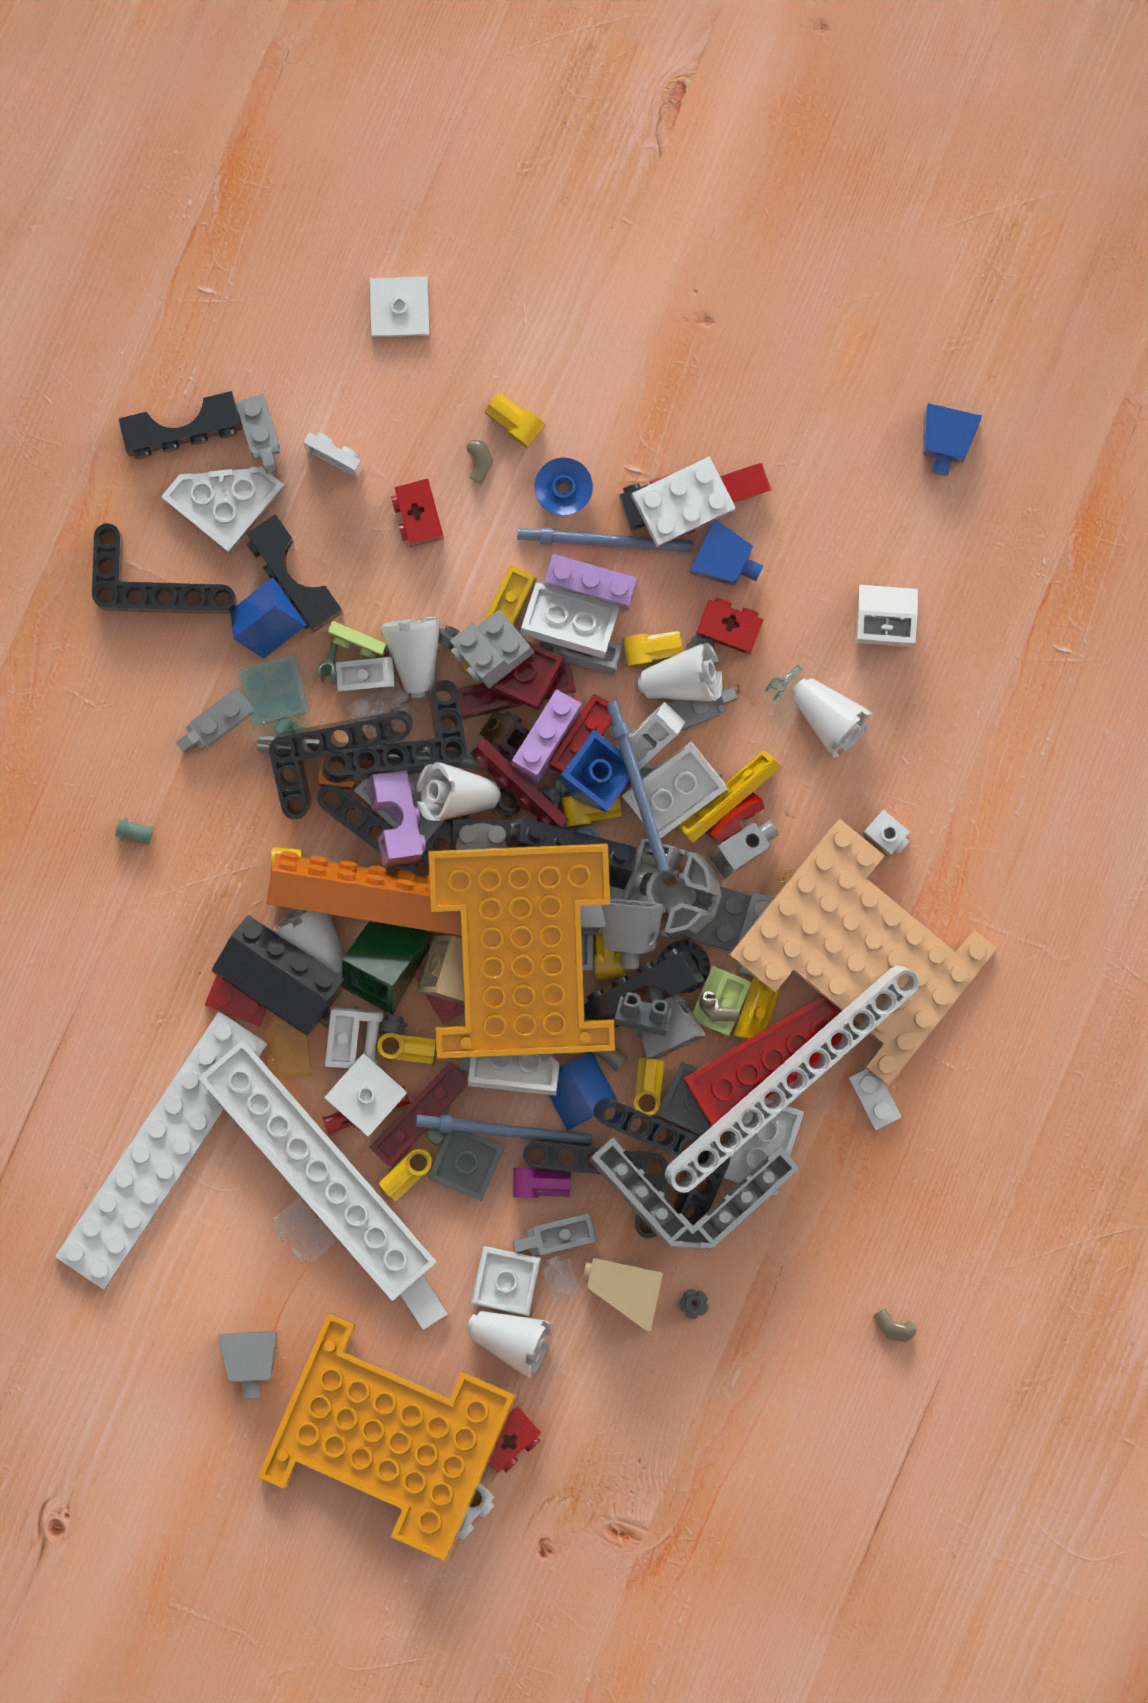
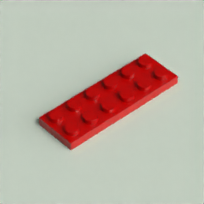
(740, 1070)

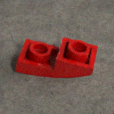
(746, 482)
(730, 823)

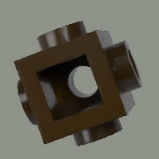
(504, 732)

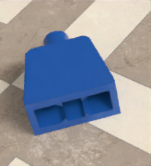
(948, 436)
(724, 557)

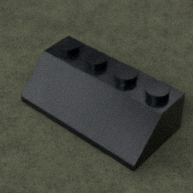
(278, 975)

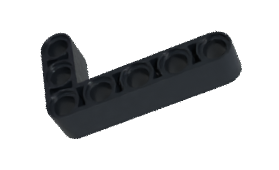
(150, 589)
(328, 743)
(407, 750)
(370, 821)
(672, 1144)
(580, 1165)

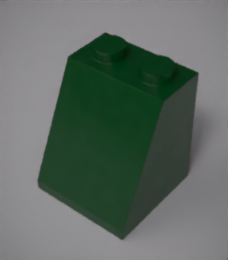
(384, 963)

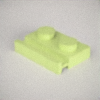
(346, 636)
(729, 991)

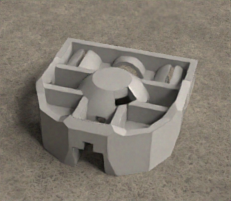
(679, 898)

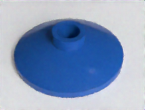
(568, 472)

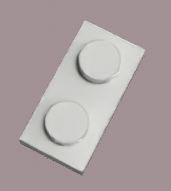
(365, 674)
(874, 1099)

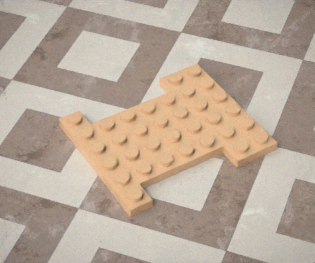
(848, 934)

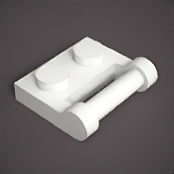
(343, 1035)

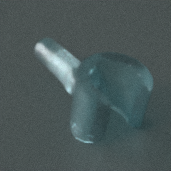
(780, 684)

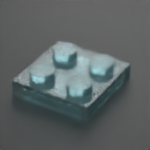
(274, 690)

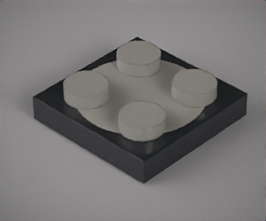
(480, 833)

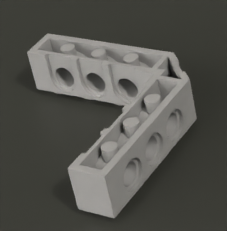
(674, 1228)

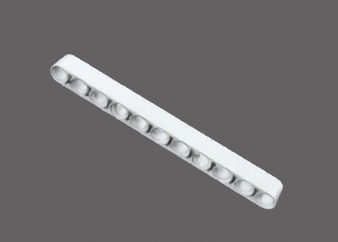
(777, 1080)

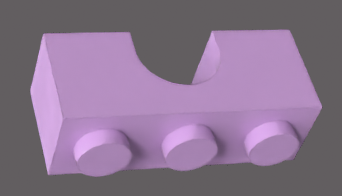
(590, 580)
(541, 742)
(394, 793)

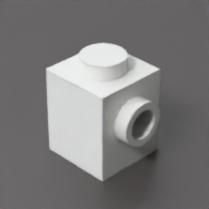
(887, 833)

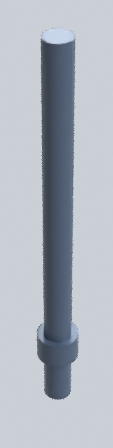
(547, 536)
(620, 731)
(446, 1123)

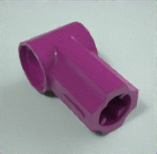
(536, 1183)

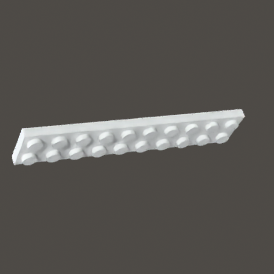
(152, 1160)
(317, 1170)

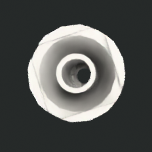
(414, 652)
(684, 676)
(831, 715)
(454, 792)
(315, 936)
(512, 1339)

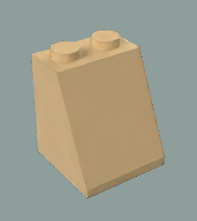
(443, 969)
(626, 1288)

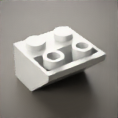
(886, 616)

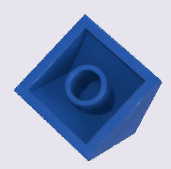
(265, 619)
(596, 773)
(579, 1089)

